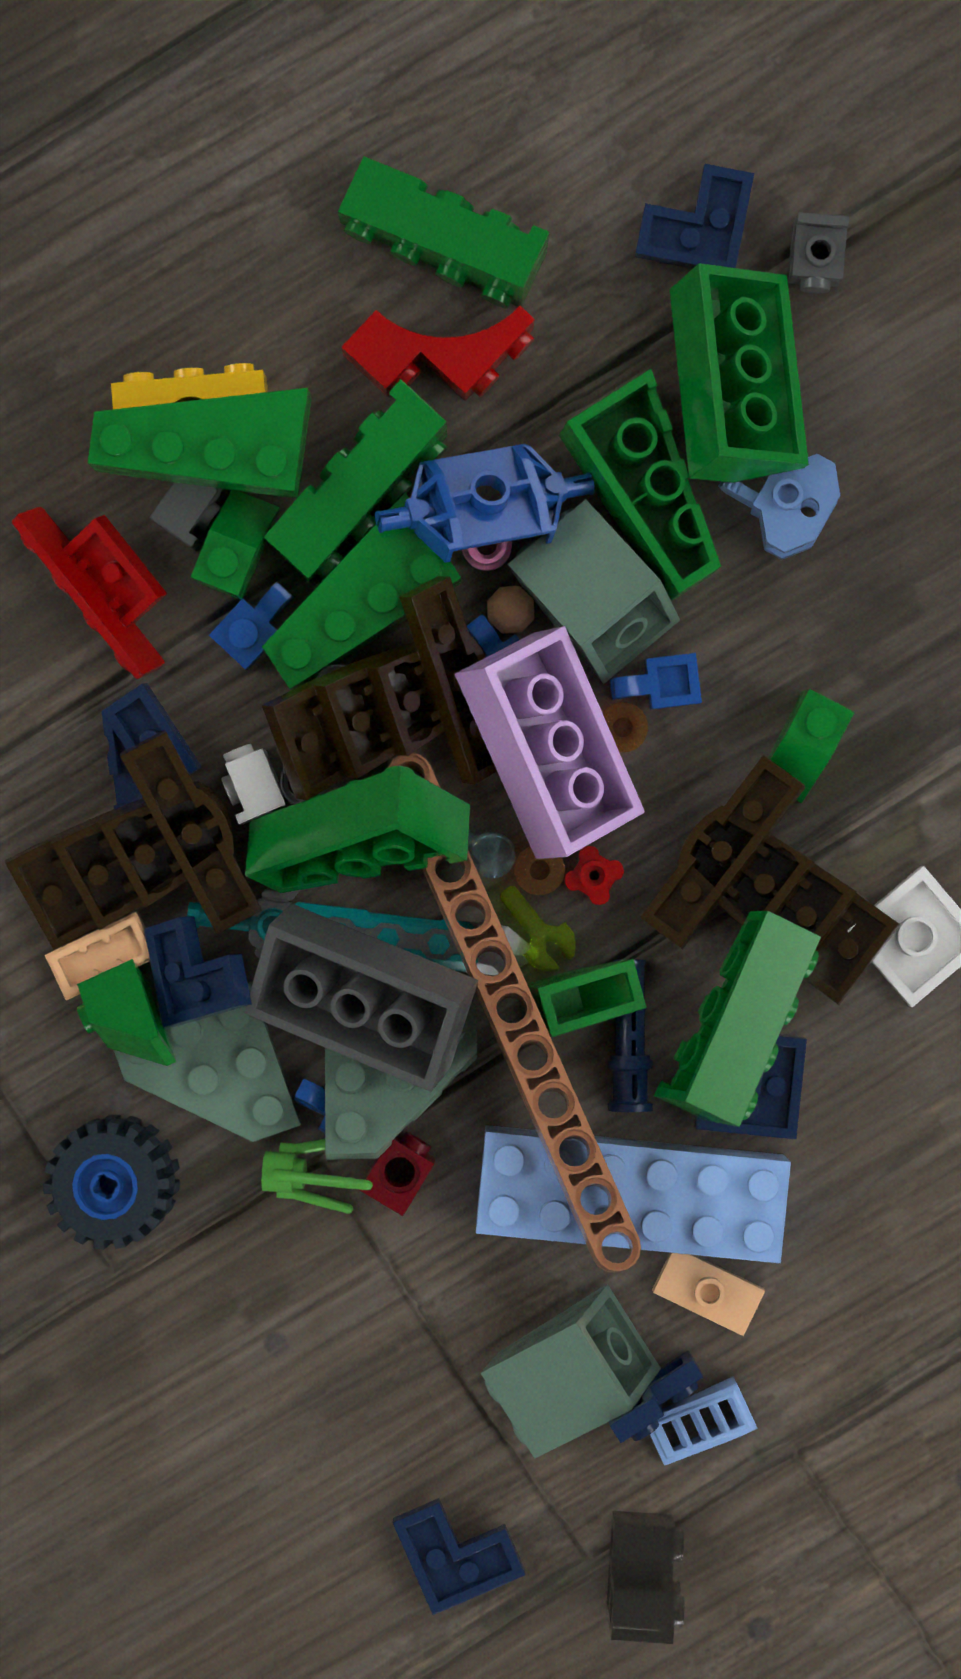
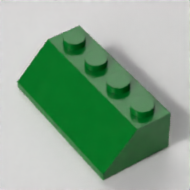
(737, 374)

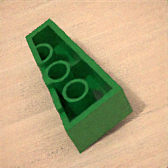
(443, 233)
(216, 442)
(644, 482)
(359, 484)
(354, 602)
(357, 831)
(742, 1020)

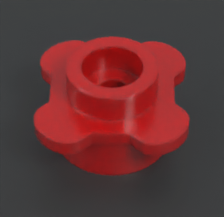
(596, 889)

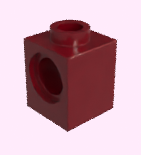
(400, 1194)

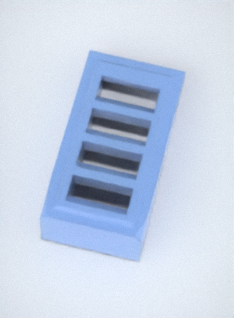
(707, 1439)

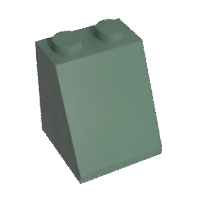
(595, 590)
(571, 1373)

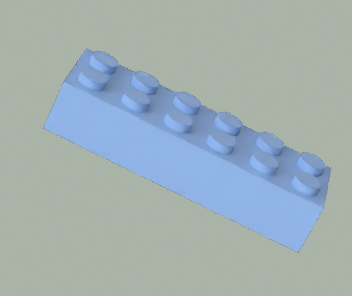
(674, 1193)

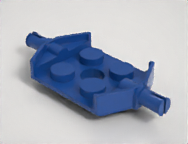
(454, 517)

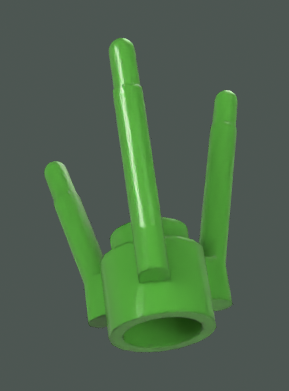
(287, 1176)

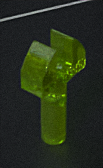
(538, 931)

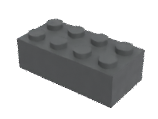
(360, 996)

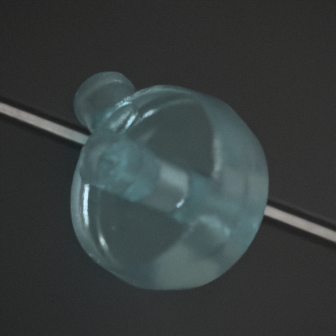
(491, 853)

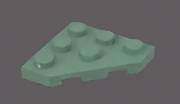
(221, 1073)
(372, 1107)

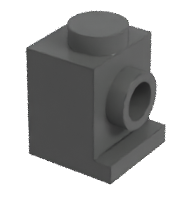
(818, 230)
(187, 510)

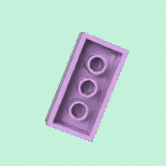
(550, 743)

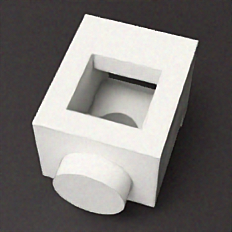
(252, 783)

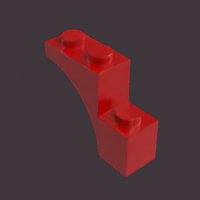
(464, 363)

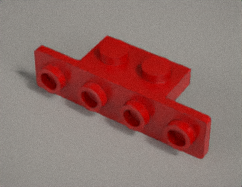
(102, 580)

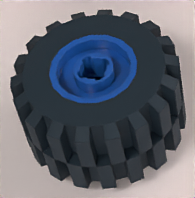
(112, 1181)

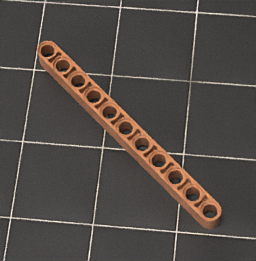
(529, 1030)

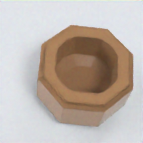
(510, 610)

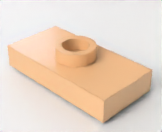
(99, 953)
(709, 1291)

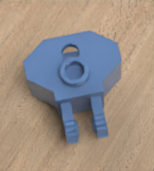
(780, 503)

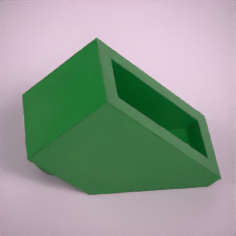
(235, 544)
(810, 737)
(588, 996)
(125, 1013)

